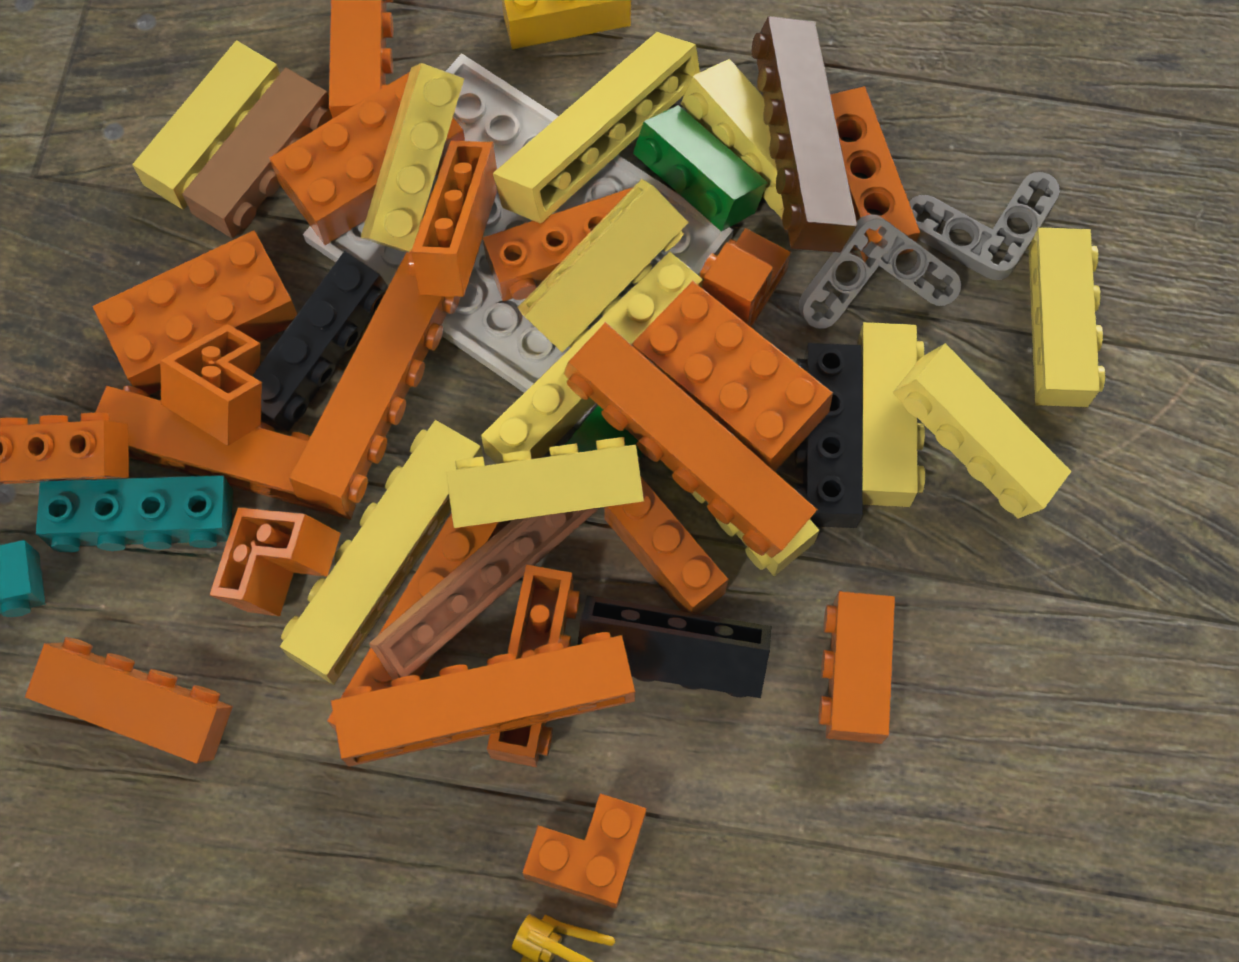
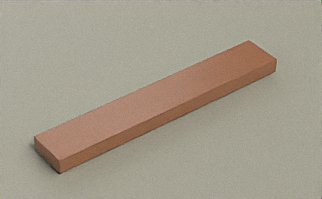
(470, 590)

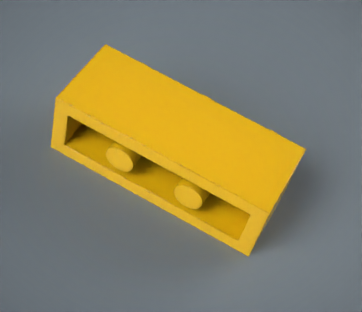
(553, 20)

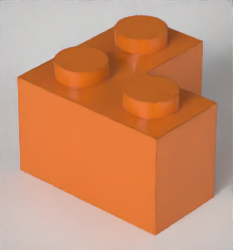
(745, 274)
(214, 384)
(265, 554)
(591, 866)

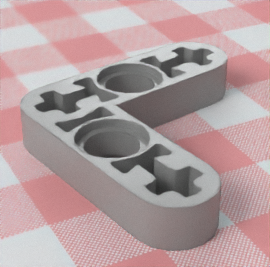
(984, 239)
(882, 255)

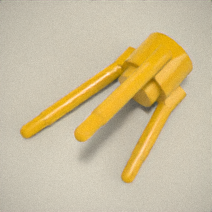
(539, 940)

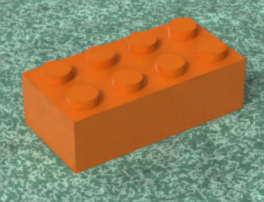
(338, 164)
(192, 300)
(735, 374)

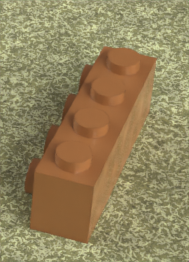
(240, 170)

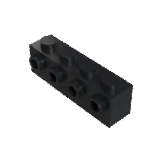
(318, 339)
(834, 448)
(684, 646)

